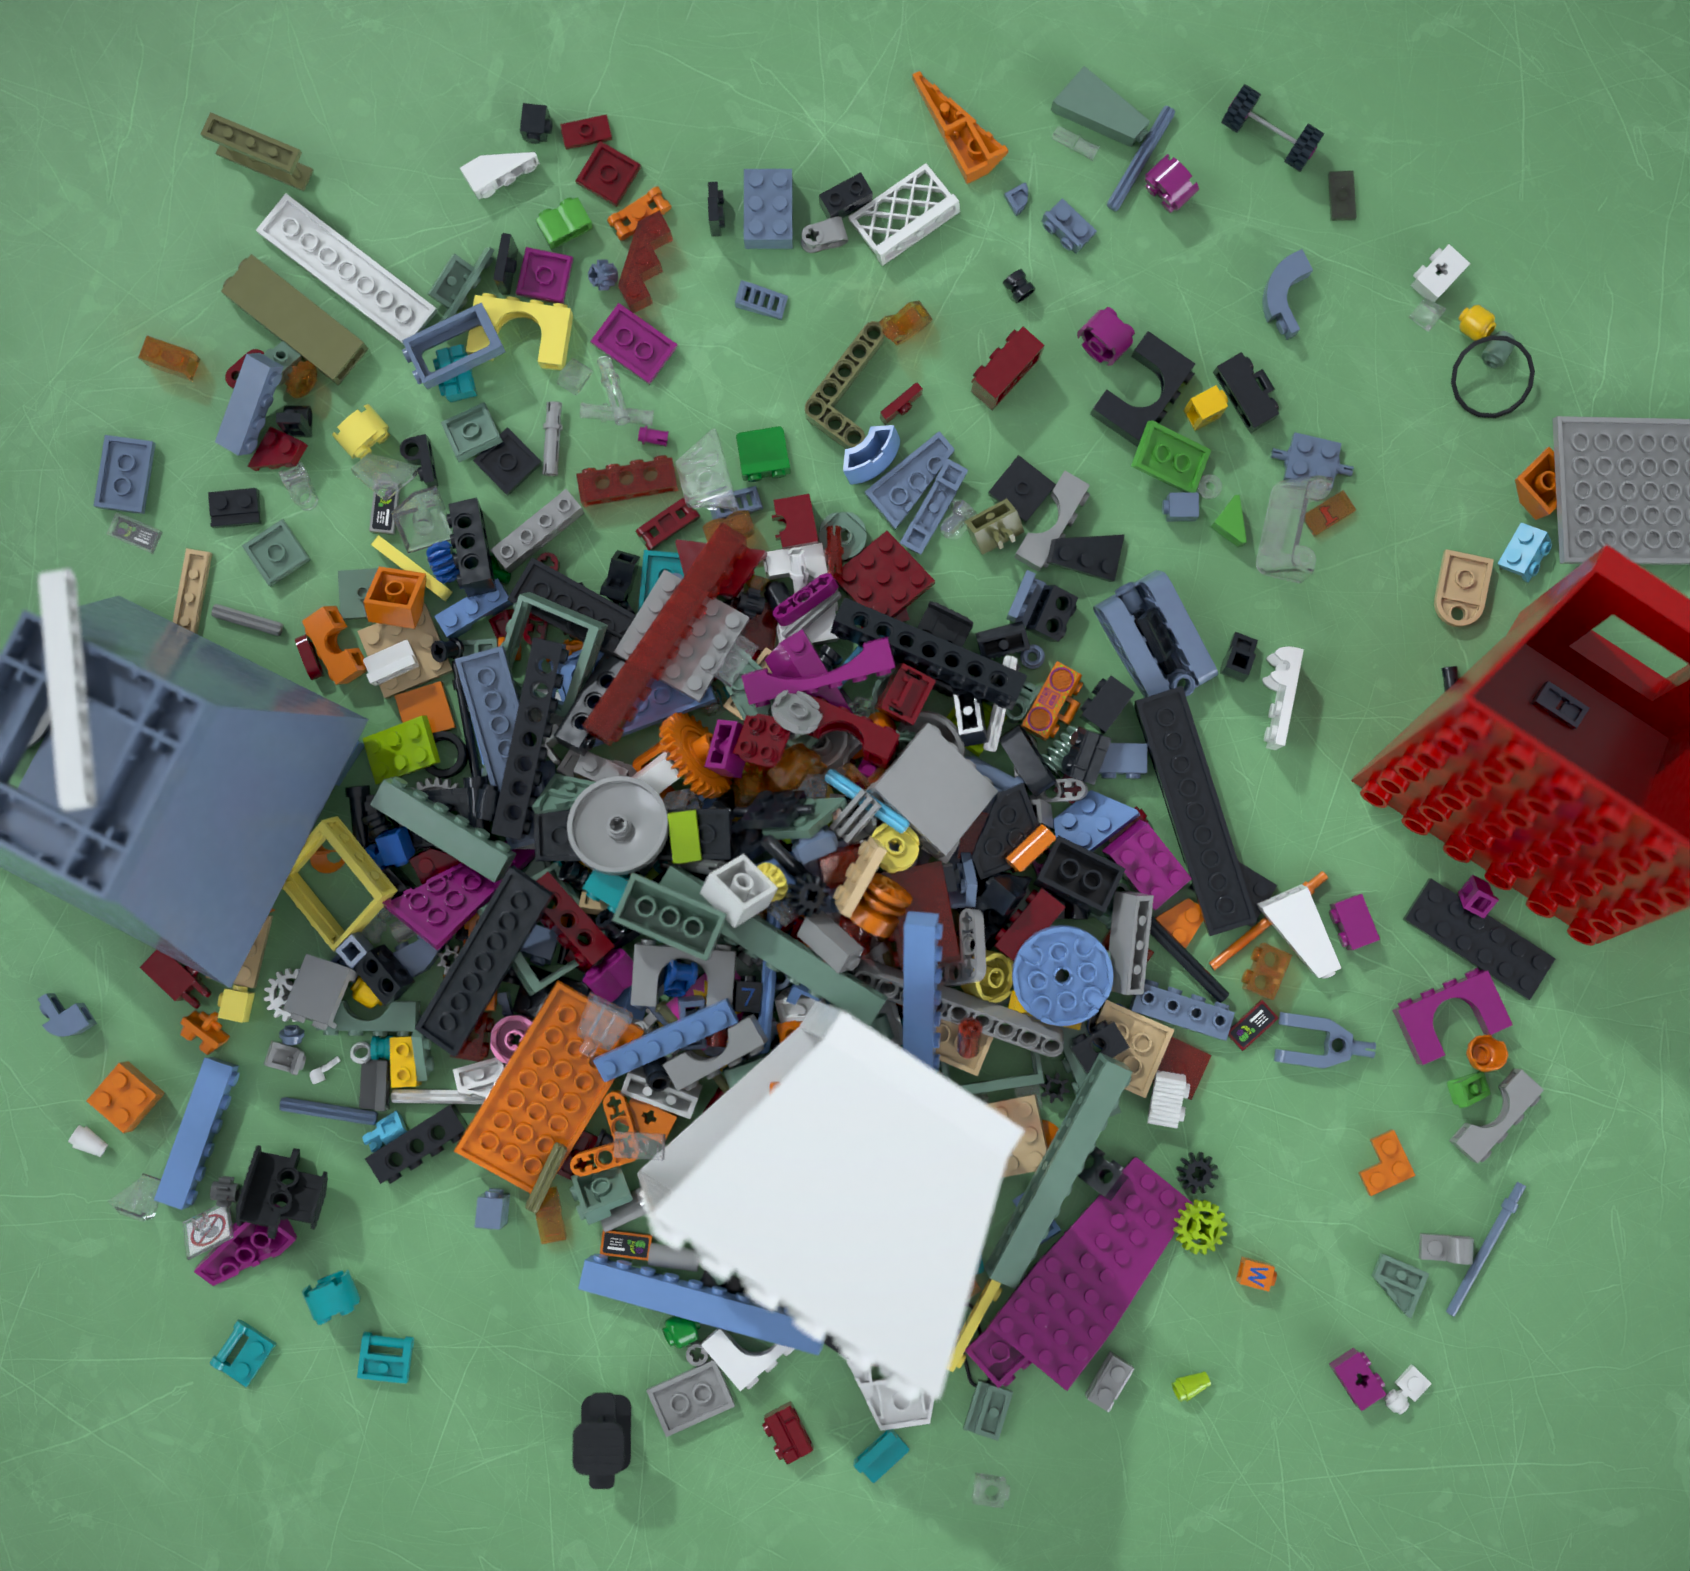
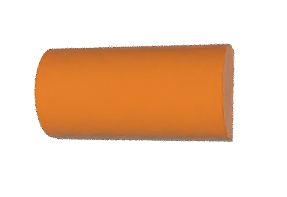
(1030, 848)

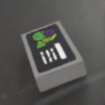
(381, 516)

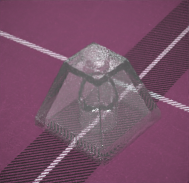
(422, 519)

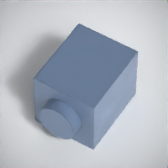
(1181, 507)

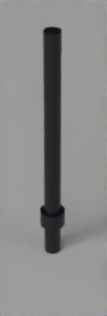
(466, 723)

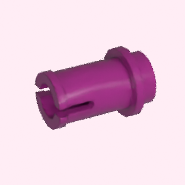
(653, 436)

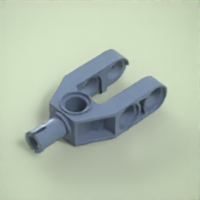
(1333, 1031)

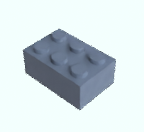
(768, 209)

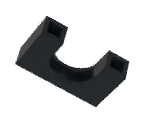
(1172, 371)

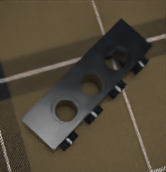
(480, 579)
(568, 732)
(381, 1160)

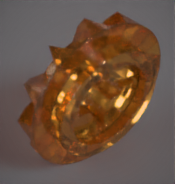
(307, 373)

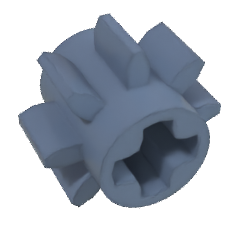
(603, 274)

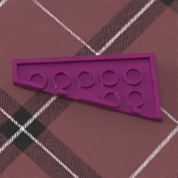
(448, 900)

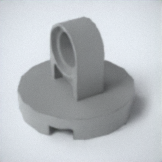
(796, 713)

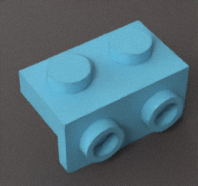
(1526, 551)

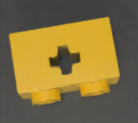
(1206, 407)
(402, 1063)

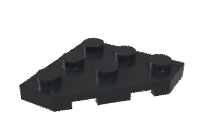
(1004, 830)

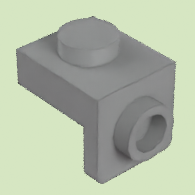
(285, 1057)

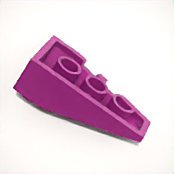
(799, 658)
(244, 1250)

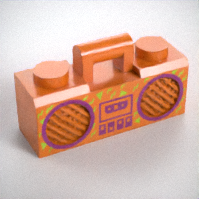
(1055, 691)

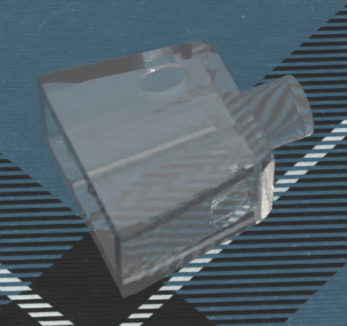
(601, 1024)

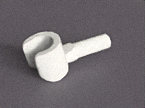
(317, 1074)

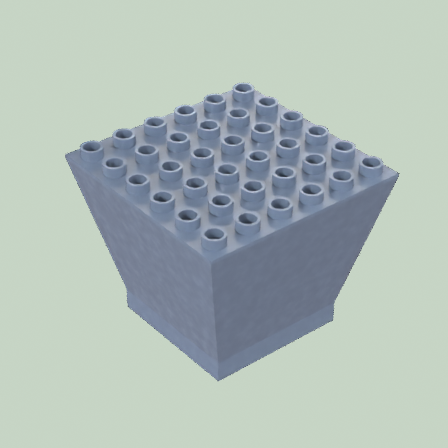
(198, 776)

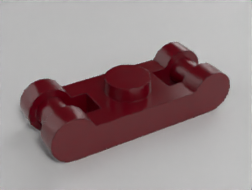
(667, 524)

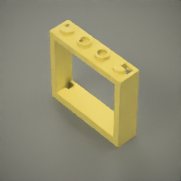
(360, 864)

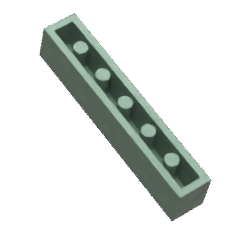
(443, 829)

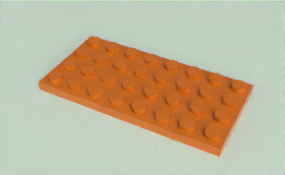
(540, 1095)

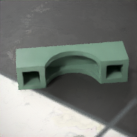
(399, 1017)

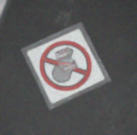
(207, 1230)

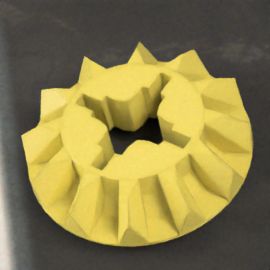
(776, 877)

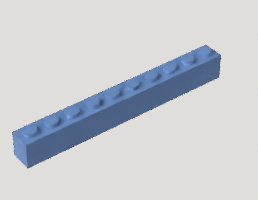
(694, 1302)

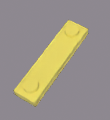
(990, 1292)

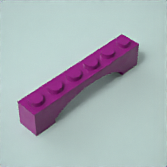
(874, 658)

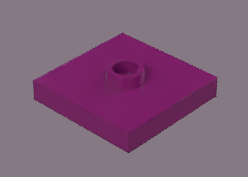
(544, 275)

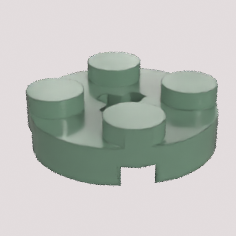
(854, 527)

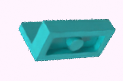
(881, 1455)

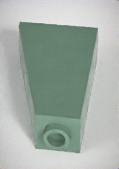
(1101, 109)

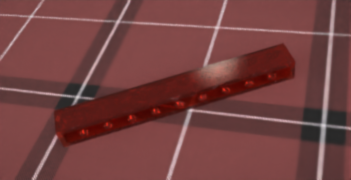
(665, 635)

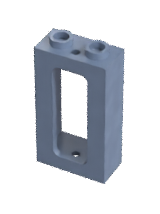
(444, 331)

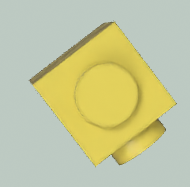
(235, 1003)

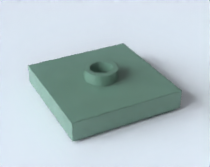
(471, 432)
(276, 552)
(353, 590)

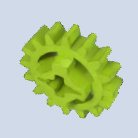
(1190, 1224)

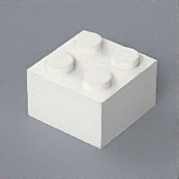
(738, 890)

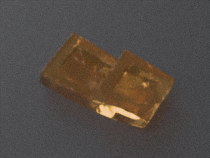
(550, 1218)

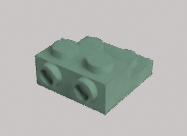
(600, 1193)

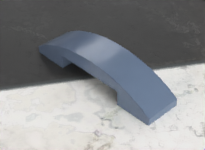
(934, 506)

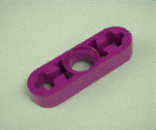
(794, 608)

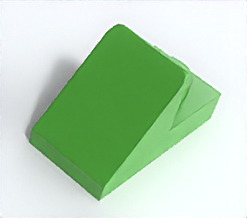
(1468, 1089)

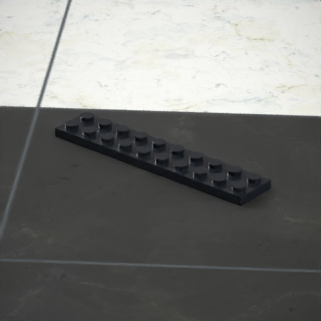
(1195, 811)

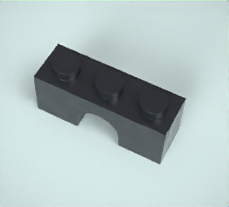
(1001, 895)

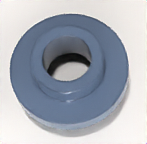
(1032, 664)
(291, 1035)

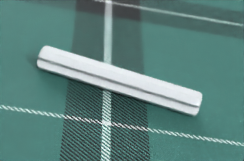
(998, 714)
(431, 1096)

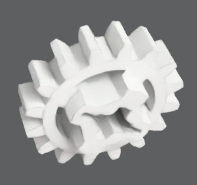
(285, 987)

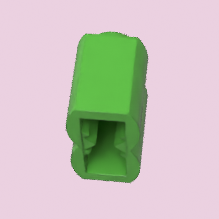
(564, 222)

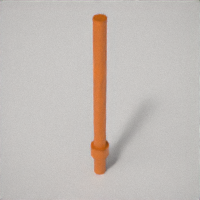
(1259, 928)

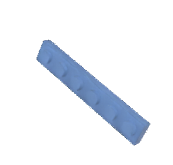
(666, 1040)

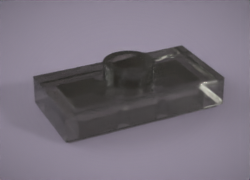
(1342, 195)

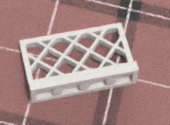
(920, 225)

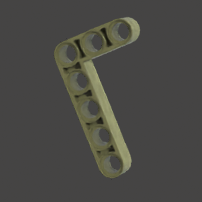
(842, 384)

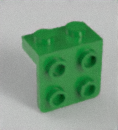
(763, 454)

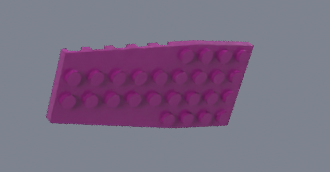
(1090, 1276)

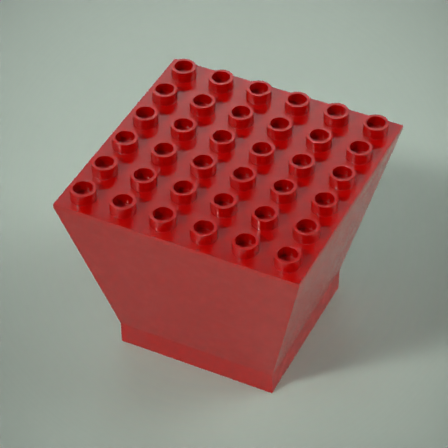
(1565, 816)

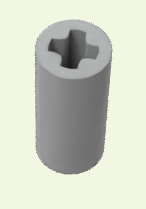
(670, 1257)

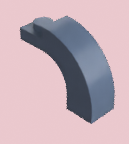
(1275, 304)

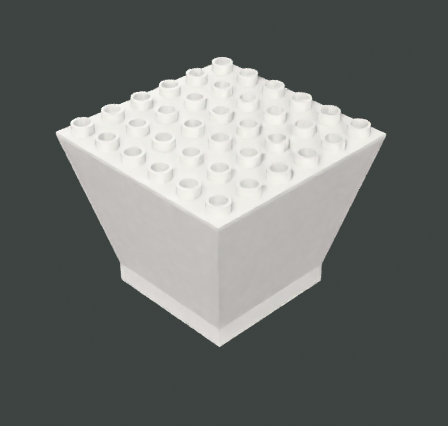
(842, 1194)

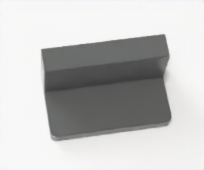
(375, 1085)

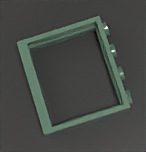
(589, 652)
(520, 965)
(1002, 1083)

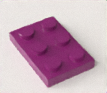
(634, 343)

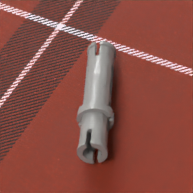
(552, 436)

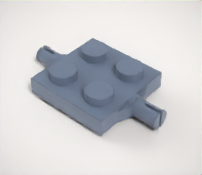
(1311, 457)

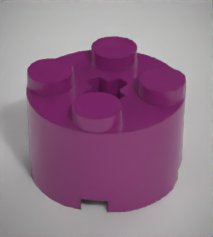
(1171, 183)
(1106, 336)

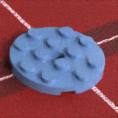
(1065, 1001)

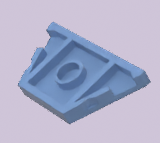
(1093, 820)

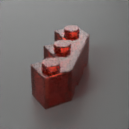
(642, 261)

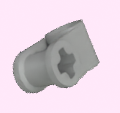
(827, 233)

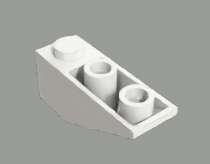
(493, 171)

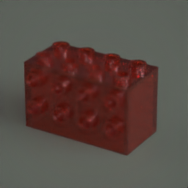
(929, 895)

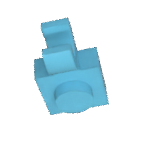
(387, 1131)

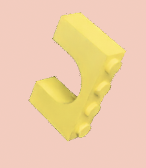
(553, 320)

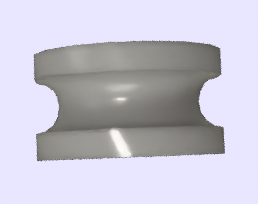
(690, 1356)

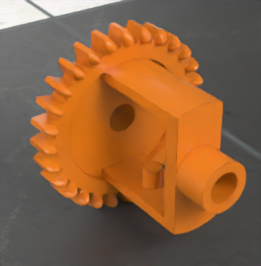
(689, 749)

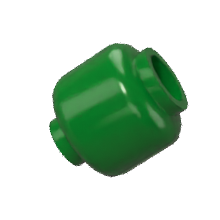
(680, 1331)

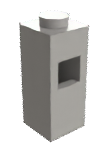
(830, 942)

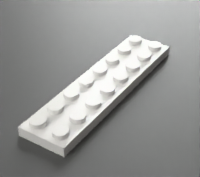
(346, 269)

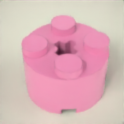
(502, 1037)

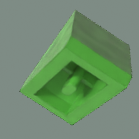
(1231, 523)

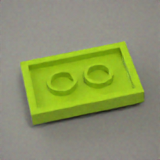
(401, 749)

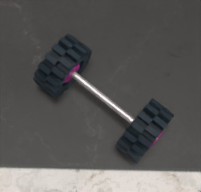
(1242, 108)

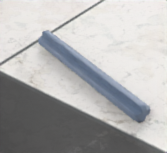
(1140, 158)

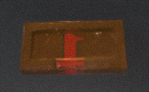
(1329, 513)

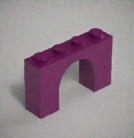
(1417, 1015)

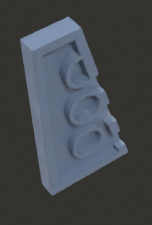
(905, 483)

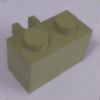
(994, 526)

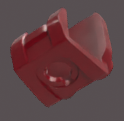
(761, 741)

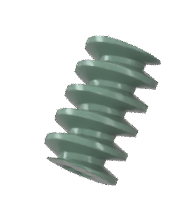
(1056, 755)

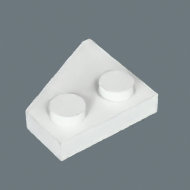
(478, 1078)

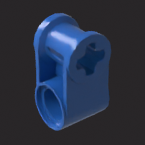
(679, 978)

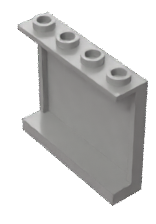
(934, 790)

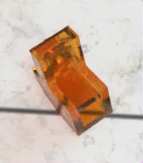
(905, 323)
(795, 766)

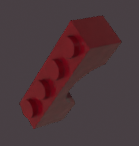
(877, 741)

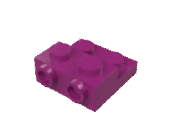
(996, 1357)

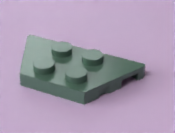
(808, 825)

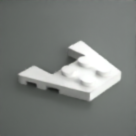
(890, 1407)

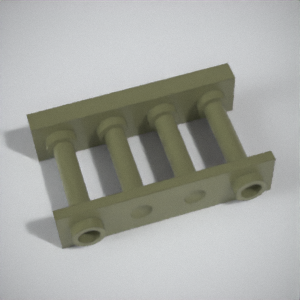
(257, 151)

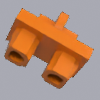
(205, 1028)

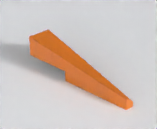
(969, 144)

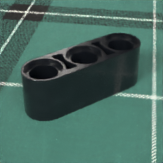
(1027, 760)

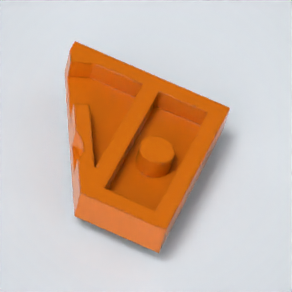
(1182, 920)

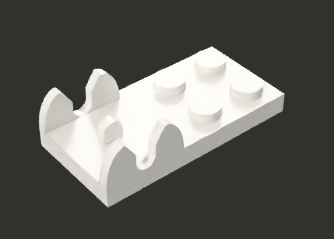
(1284, 681)

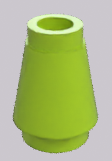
(1189, 1386)

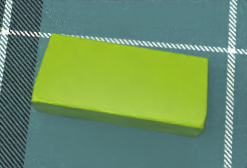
(684, 836)

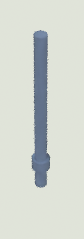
(1509, 1206)

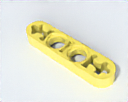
(407, 564)

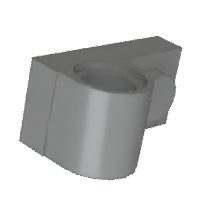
(1446, 1248)

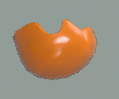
(1486, 1053)

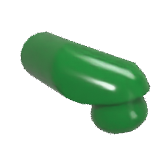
(503, 576)

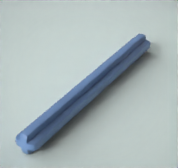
(767, 994)

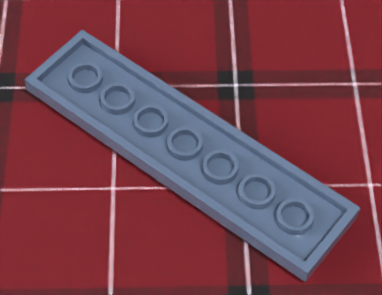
(493, 711)

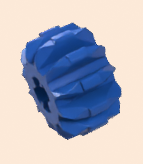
(442, 562)

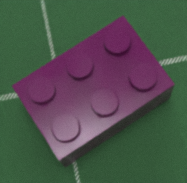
(1148, 863)

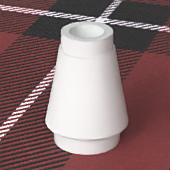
(87, 1141)

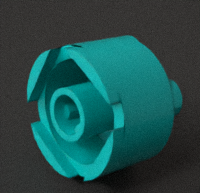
(331, 1296)

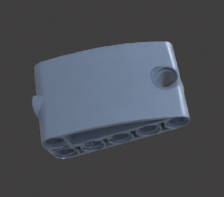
(1118, 623)

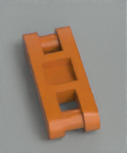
(637, 211)

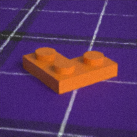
(1393, 1164)

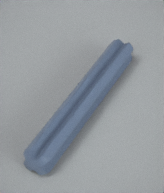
(328, 1111)

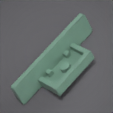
(457, 280)

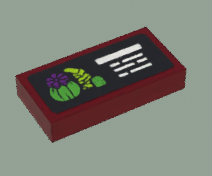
(1252, 1025)

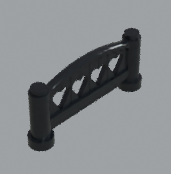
(461, 798)

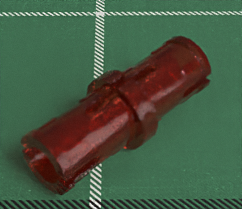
(834, 550)

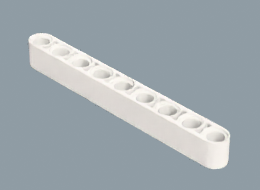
(67, 690)

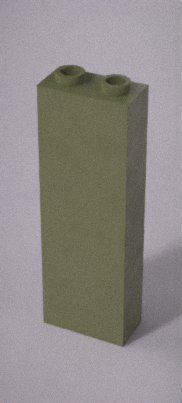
(294, 319)

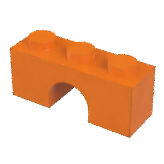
(323, 630)

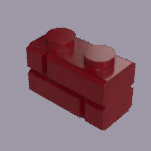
(788, 1433)

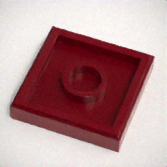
(608, 173)

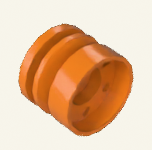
(880, 906)

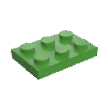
(1171, 457)

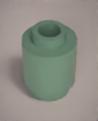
(1497, 351)

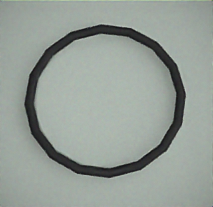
(1470, 347)

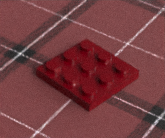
(884, 577)

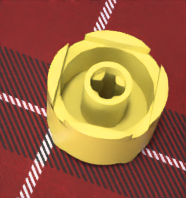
(361, 432)
(997, 980)

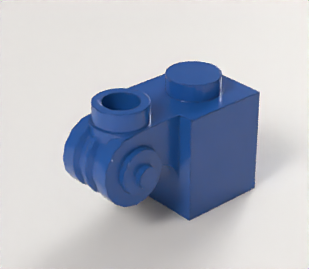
(392, 847)

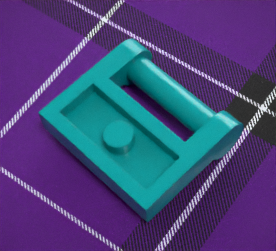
(249, 1358)
(385, 1366)

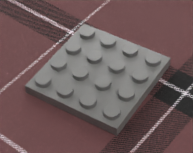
(700, 652)

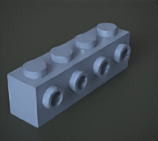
(249, 404)
(1183, 1011)

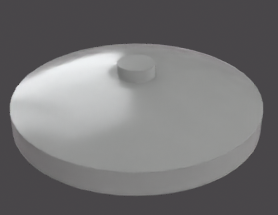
(618, 825)

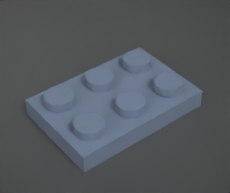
(124, 474)

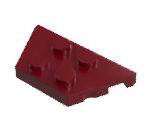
(743, 571)

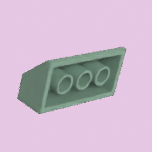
(670, 917)

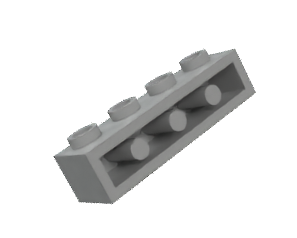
(1128, 936)

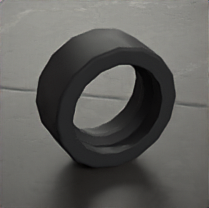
(461, 760)

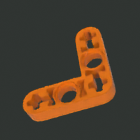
(586, 1155)

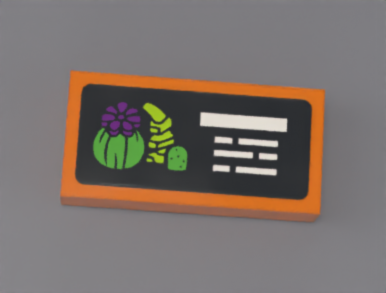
(626, 1244)

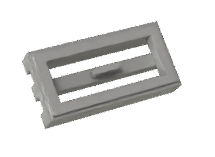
(845, 813)

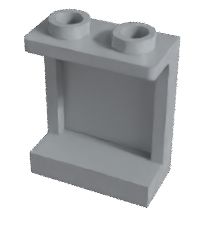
(318, 991)

